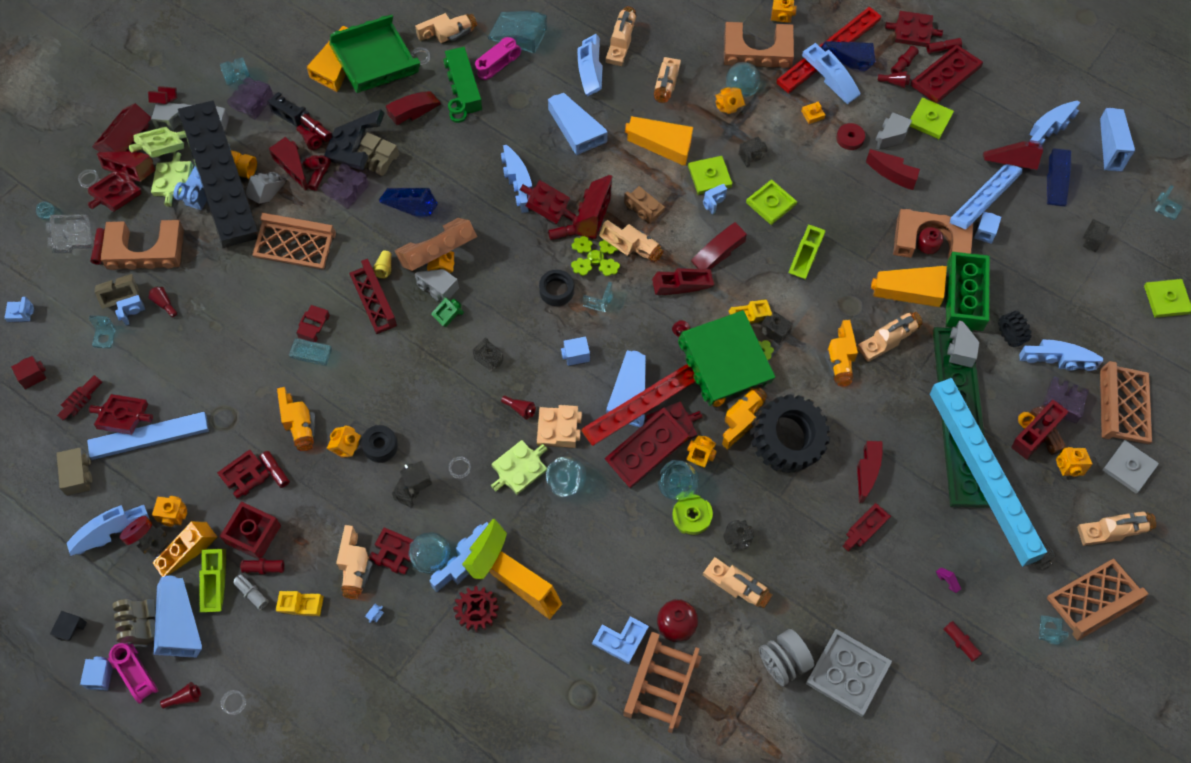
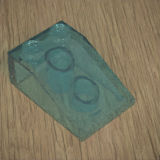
(523, 26)

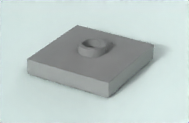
(1130, 466)

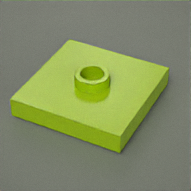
(930, 118)
(709, 174)
(771, 202)
(1168, 298)

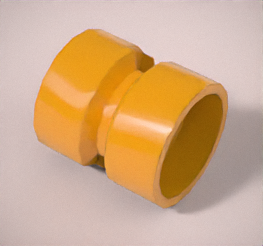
(245, 164)

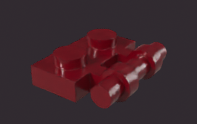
(240, 469)
(394, 544)

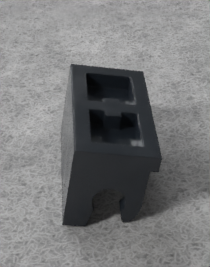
(286, 109)

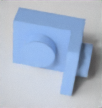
(713, 197)
(129, 307)
(19, 311)

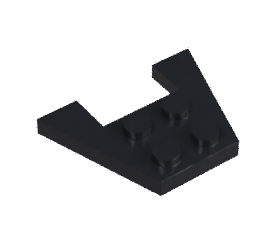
(347, 138)

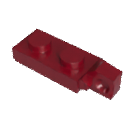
(866, 527)

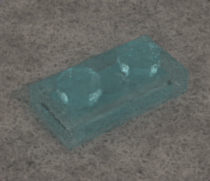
(310, 351)

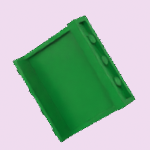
(373, 54)
(725, 357)

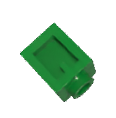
(447, 311)

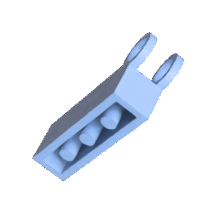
(191, 192)

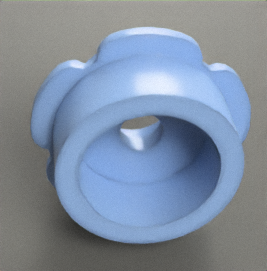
(374, 613)

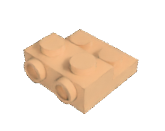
(559, 426)

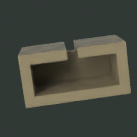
(110, 293)
(74, 471)

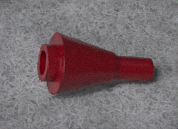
(900, 79)
(311, 139)
(159, 296)
(523, 408)
(188, 694)

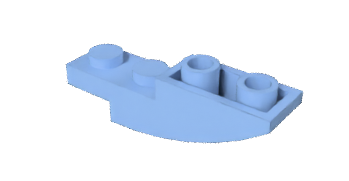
(589, 65)
(834, 72)
(1054, 121)
(517, 175)
(1066, 354)
(98, 530)
(454, 568)

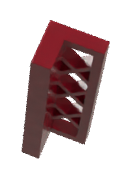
(378, 293)

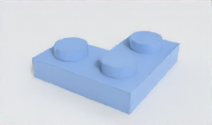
(621, 645)

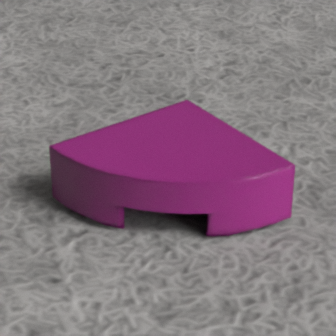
(950, 578)

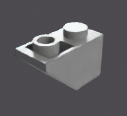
(894, 131)
(264, 187)
(437, 283)
(964, 346)

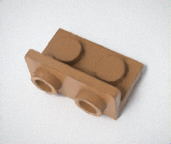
(643, 204)

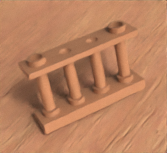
(642, 686)

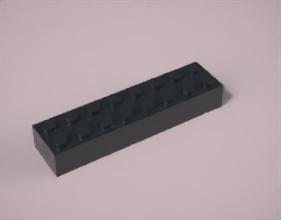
(218, 174)

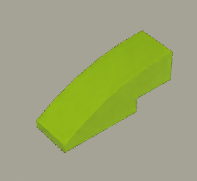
(807, 251)
(485, 550)
(212, 580)

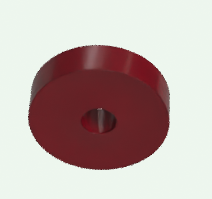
(853, 142)
(136, 530)

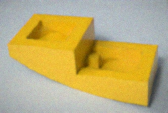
(755, 310)
(299, 604)

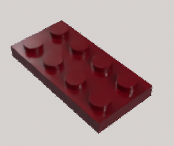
(946, 73)
(647, 448)

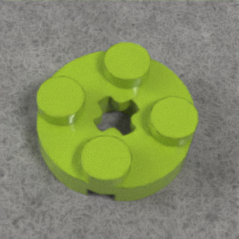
(686, 524)

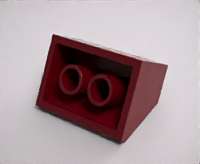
(122, 130)
(594, 207)

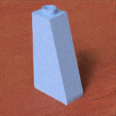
(576, 124)
(1116, 139)
(629, 383)
(174, 621)

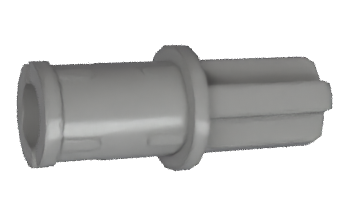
(250, 592)

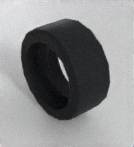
(556, 275)

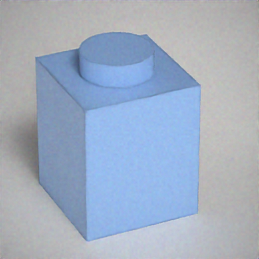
(987, 227)
(576, 351)
(96, 674)

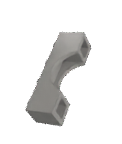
(167, 115)

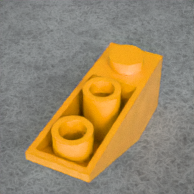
(185, 547)

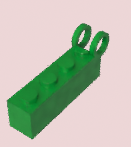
(464, 84)

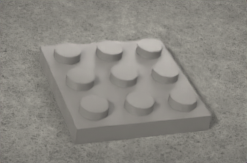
(848, 672)

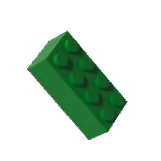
(967, 290)

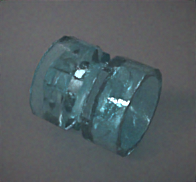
(228, 70)

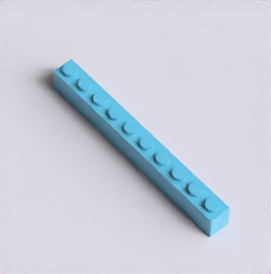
(988, 473)

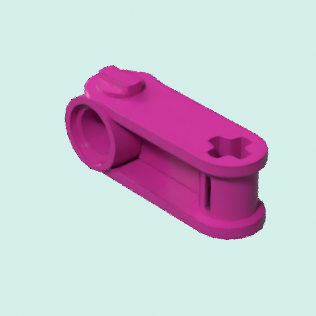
(497, 58)
(132, 671)

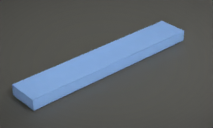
(985, 196)
(148, 435)

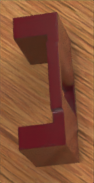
(163, 96)
(308, 331)

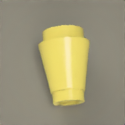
(383, 265)

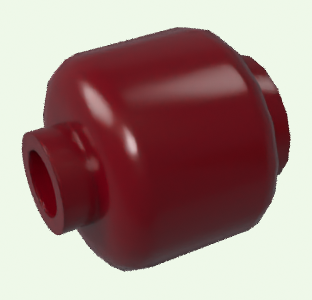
(930, 240)

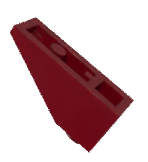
(1018, 154)
(287, 157)
(129, 164)
(1039, 429)

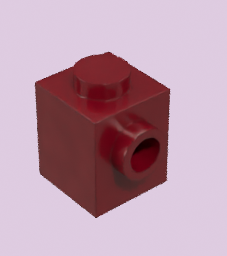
(29, 372)

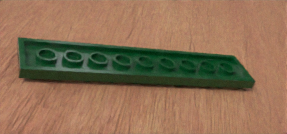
(961, 483)

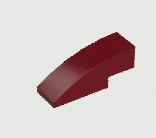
(411, 106)
(893, 168)
(720, 247)
(682, 281)
(869, 468)

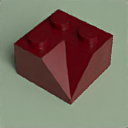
(250, 530)

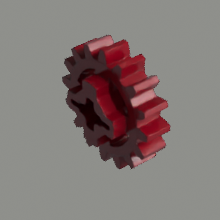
(470, 615)

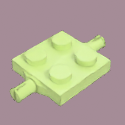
(158, 142)
(168, 175)
(519, 467)

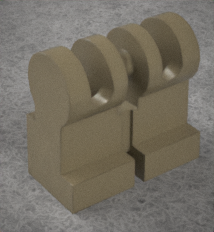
(379, 153)
(136, 619)

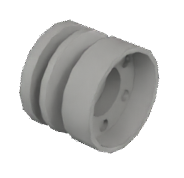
(786, 657)

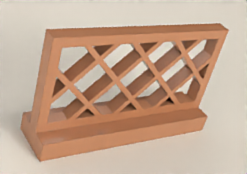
(297, 226)
(1109, 403)
(1106, 614)

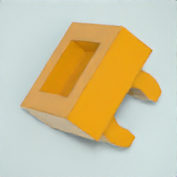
(813, 112)

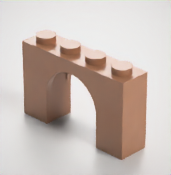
(778, 55)
(913, 222)
(455, 234)
(164, 253)

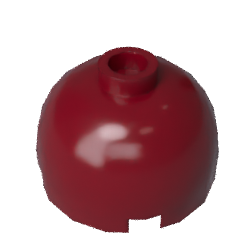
(677, 620)

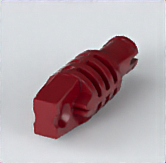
(79, 398)

